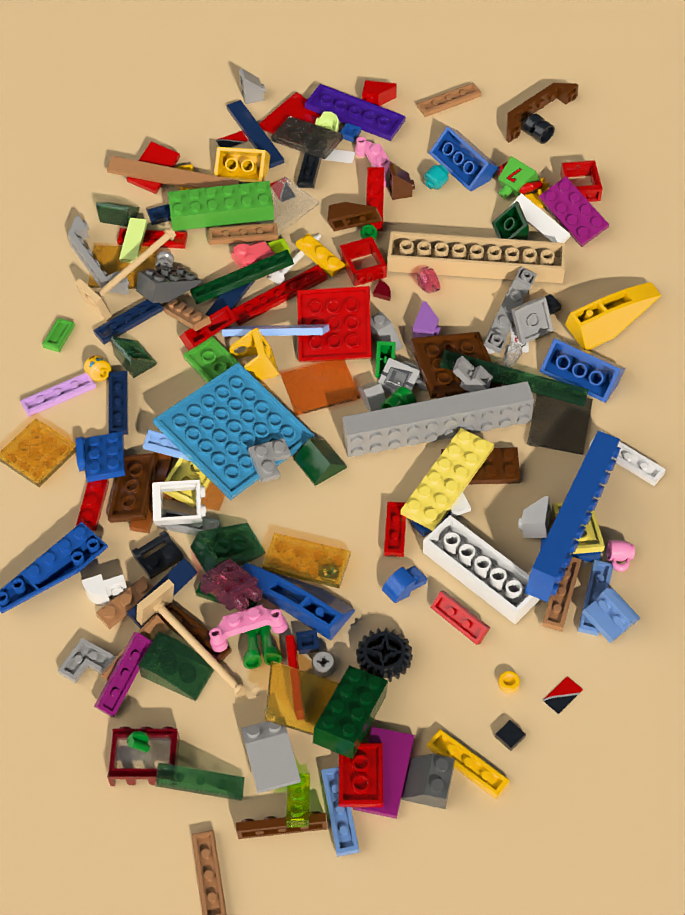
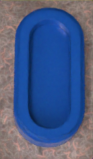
(80, 452)

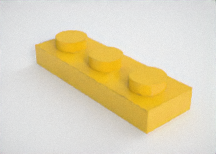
(320, 255)

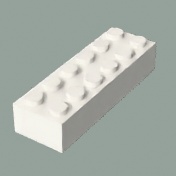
(480, 568)

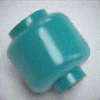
(436, 177)

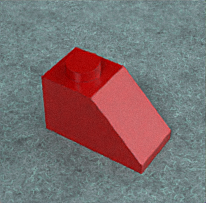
(379, 92)

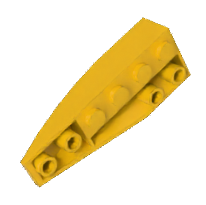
(610, 315)

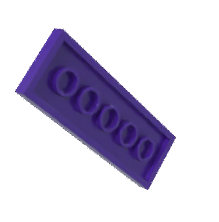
(356, 112)

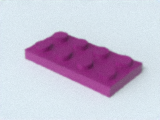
(573, 211)

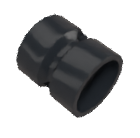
(539, 128)

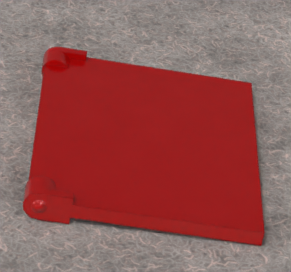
(291, 107)

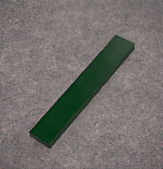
(242, 276)

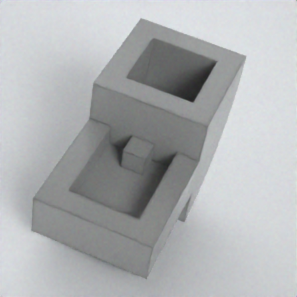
(472, 378)

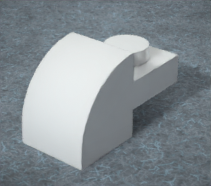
(100, 591)

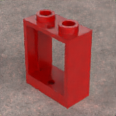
(586, 168)
(358, 249)

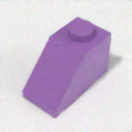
(426, 322)

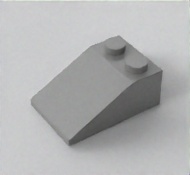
(270, 756)

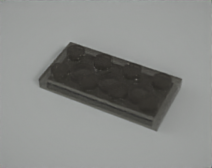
(307, 137)

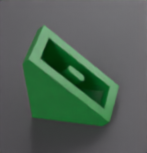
(385, 350)

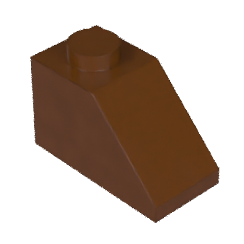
(400, 183)

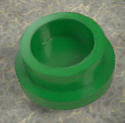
(368, 231)

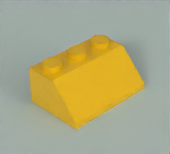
(242, 164)

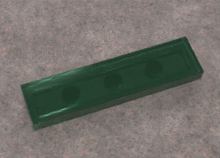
(199, 781)

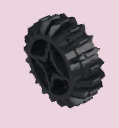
(368, 650)

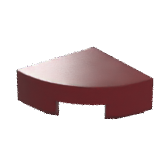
(382, 291)

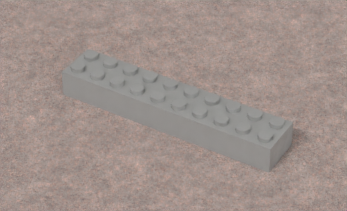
(437, 419)

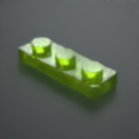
(298, 803)

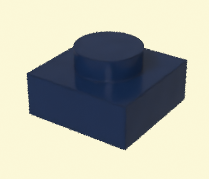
(307, 641)

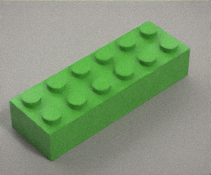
(221, 205)

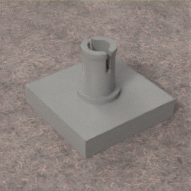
(532, 320)

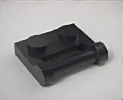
(160, 559)

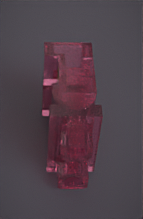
(231, 586)

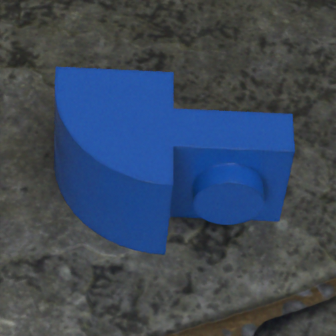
(403, 582)

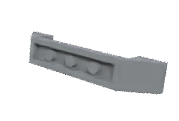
(76, 235)
(504, 319)

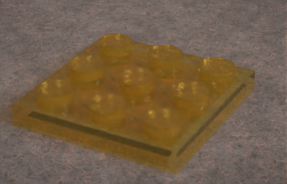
(37, 452)

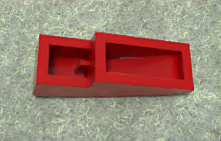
(219, 321)

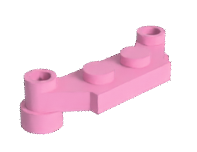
(374, 154)
(246, 621)

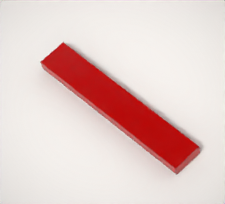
(279, 294)

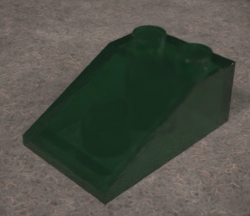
(226, 543)
(175, 667)

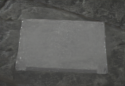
(289, 204)

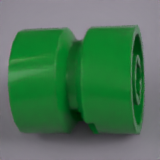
(400, 397)

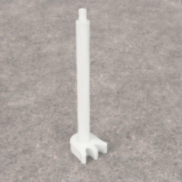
(278, 276)

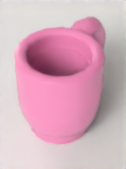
(620, 552)

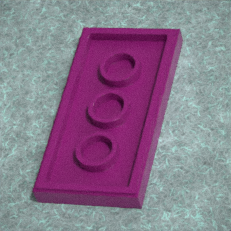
(396, 757)

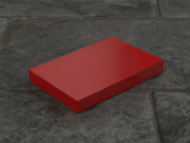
(156, 155)
(362, 777)

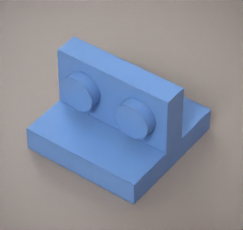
(610, 614)

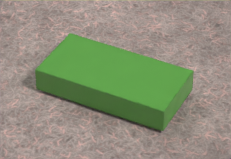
(58, 335)

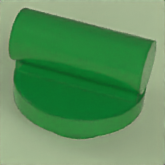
(139, 741)

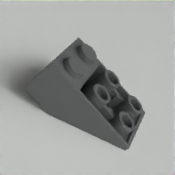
(165, 284)

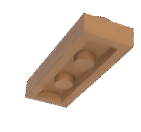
(118, 607)

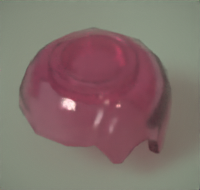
(428, 280)

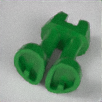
(252, 657)

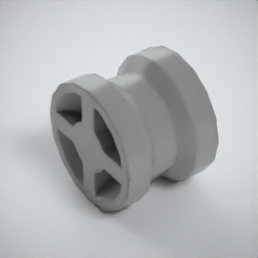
(164, 260)
(323, 670)

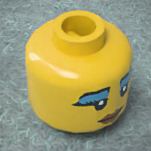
(97, 368)

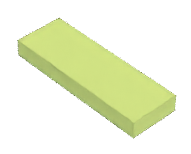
(133, 240)

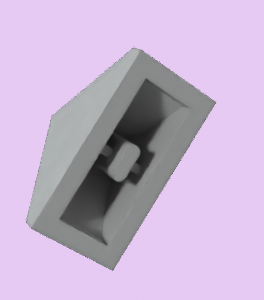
(372, 395)

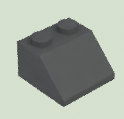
(429, 780)

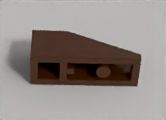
(349, 215)

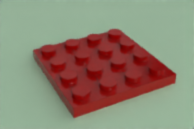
(349, 322)

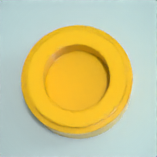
(509, 682)

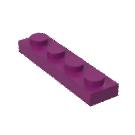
(123, 675)

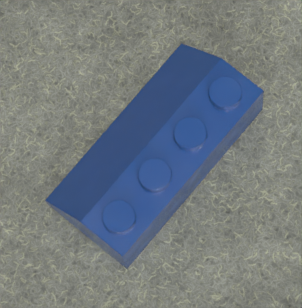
(463, 159)
(582, 368)

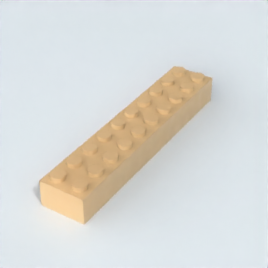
(476, 256)

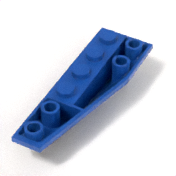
(54, 566)
(302, 601)

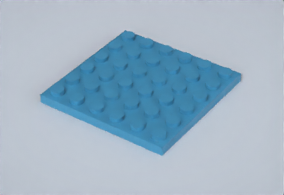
(224, 420)

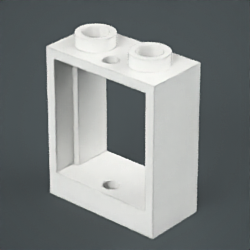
(157, 492)

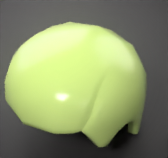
(328, 120)

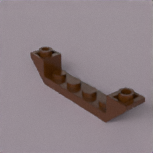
(562, 91)

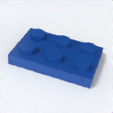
(104, 456)

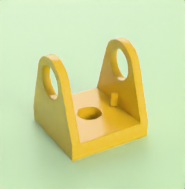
(264, 364)

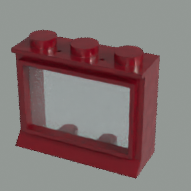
(134, 764)

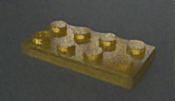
(306, 560)

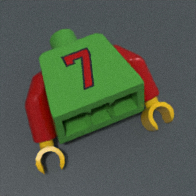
(518, 178)

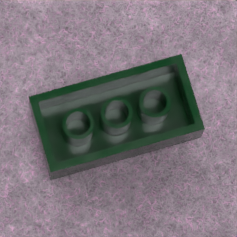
(350, 712)

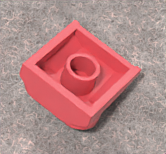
(249, 254)

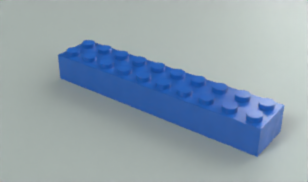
(572, 516)

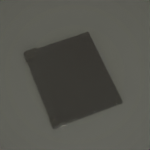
(559, 425)

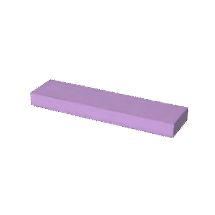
(57, 394)

